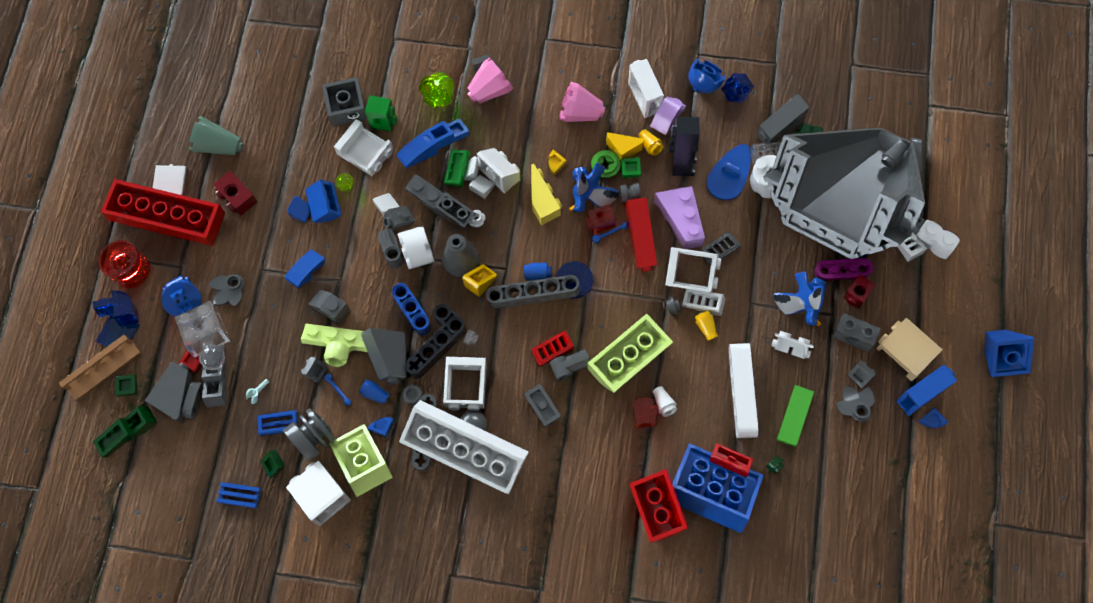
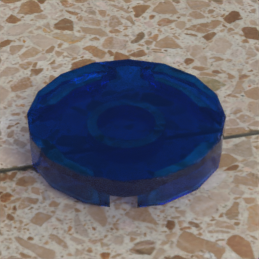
(583, 274)

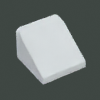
(472, 169)
(481, 186)
(385, 202)

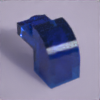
(120, 306)

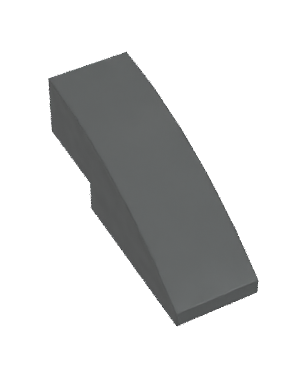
(215, 385)

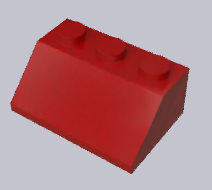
(659, 506)

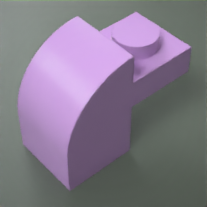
(667, 114)

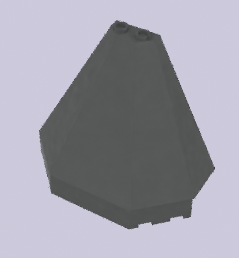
(843, 193)

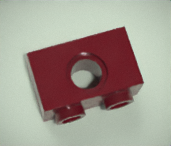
(230, 184)

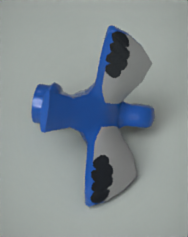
(589, 189)
(808, 298)

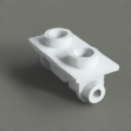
(800, 346)

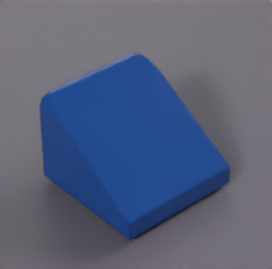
(299, 209)

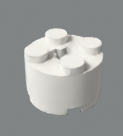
(761, 168)
(416, 247)

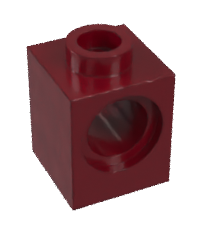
(864, 286)

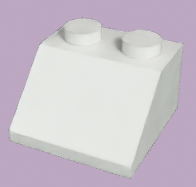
(498, 169)

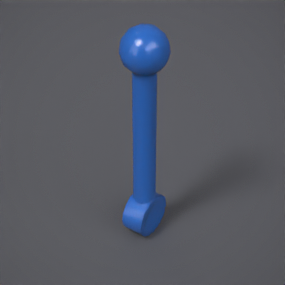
(596, 238)
(328, 378)

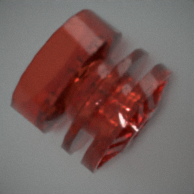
(124, 264)

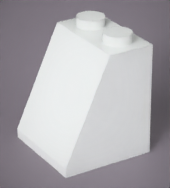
(318, 493)

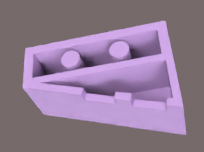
(682, 215)

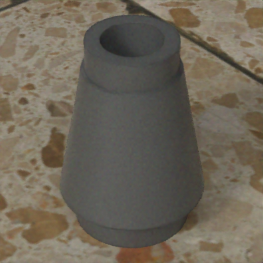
(893, 155)

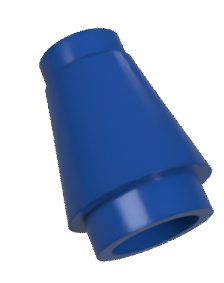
(373, 392)

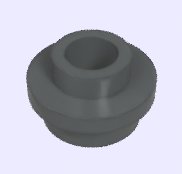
(673, 306)

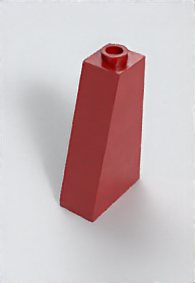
(641, 234)

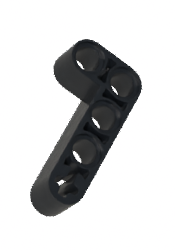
(432, 343)

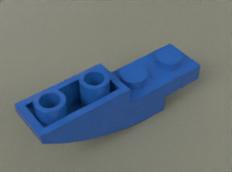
(428, 142)

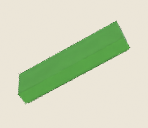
(795, 416)

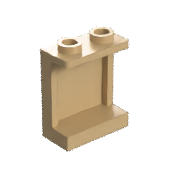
(909, 347)

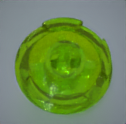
(437, 89)

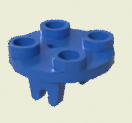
(177, 291)

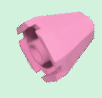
(488, 83)
(580, 105)

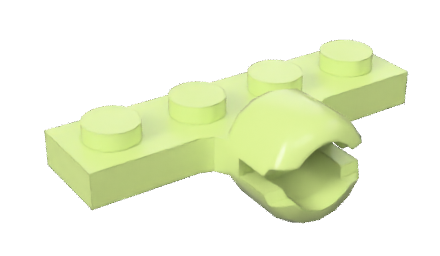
(338, 342)

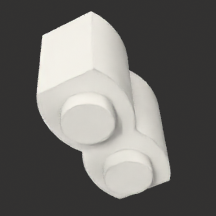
(937, 240)

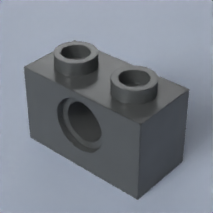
(856, 332)

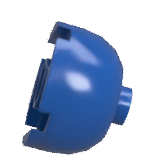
(705, 76)

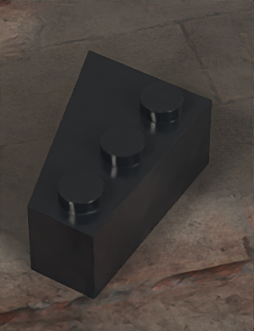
(683, 145)

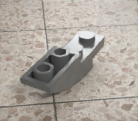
(439, 202)

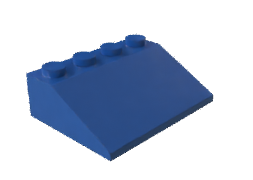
(715, 490)

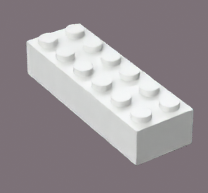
(463, 446)

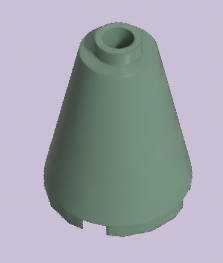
(214, 139)

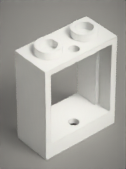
(645, 87)
(673, 266)
(464, 363)

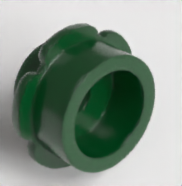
(775, 464)

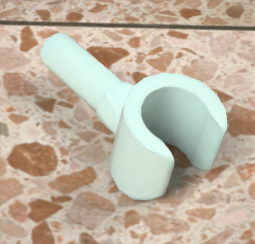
(254, 392)

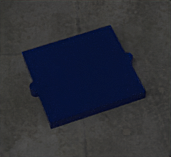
(112, 331)

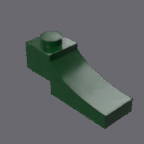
(124, 430)

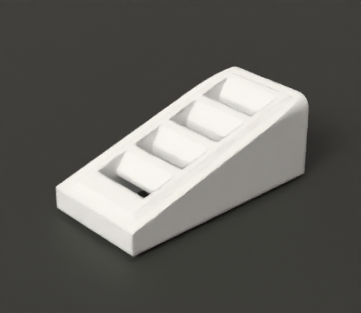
(916, 242)
(702, 308)

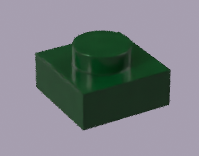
(125, 385)
(272, 463)

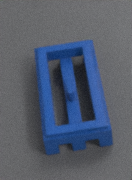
(261, 432)
(222, 492)

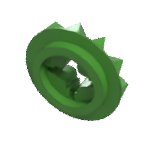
(611, 158)

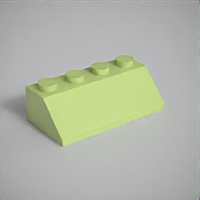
(629, 353)

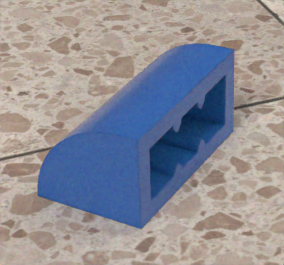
(323, 201)

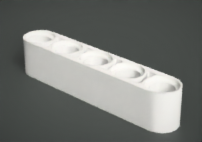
(743, 391)

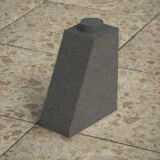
(784, 120)
(386, 353)
(171, 391)

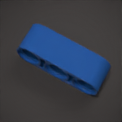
(407, 301)

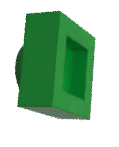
(631, 167)

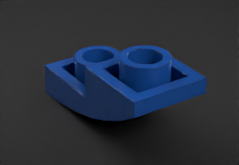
(302, 270)

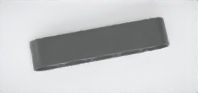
(541, 296)

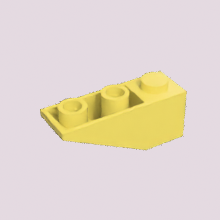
(543, 202)

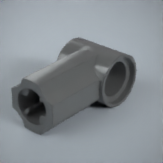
(390, 247)
(564, 366)

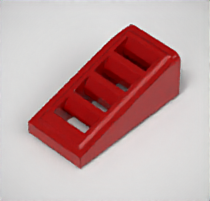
(549, 343)

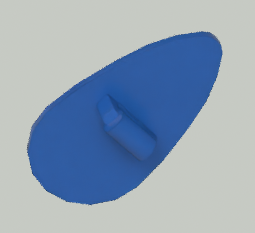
(730, 173)

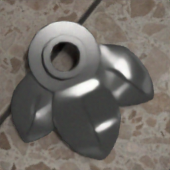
(225, 290)
(856, 401)

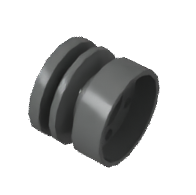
(309, 434)

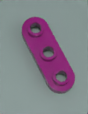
(851, 267)

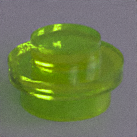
(344, 182)

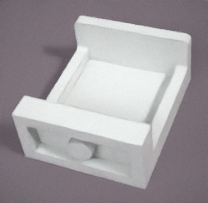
(363, 148)

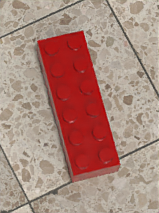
(163, 212)

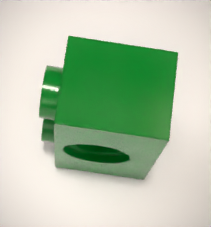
(381, 113)

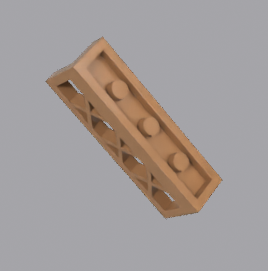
(101, 367)

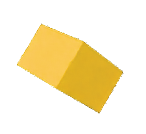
(624, 145)
(479, 279)

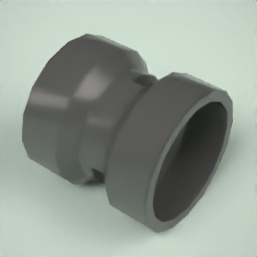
(629, 193)

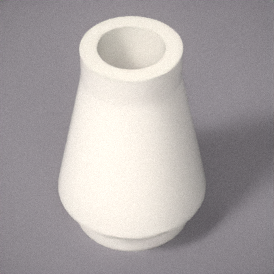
(665, 403)

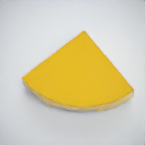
(556, 162)

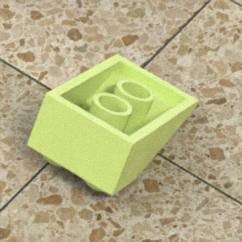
(360, 460)

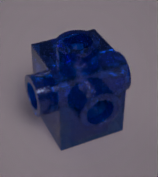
(737, 87)

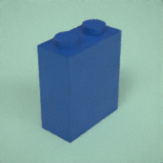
(926, 390)

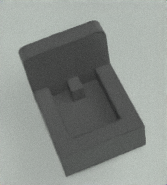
(398, 217)

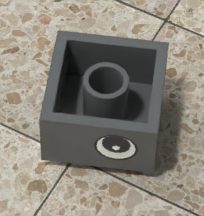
(344, 101)

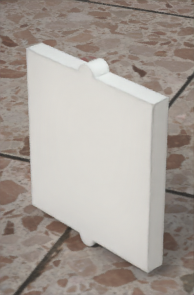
(170, 178)

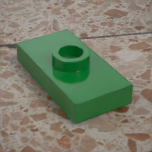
(457, 168)

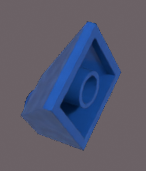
(1008, 352)

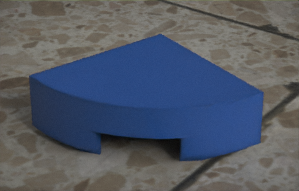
(933, 419)
(381, 426)

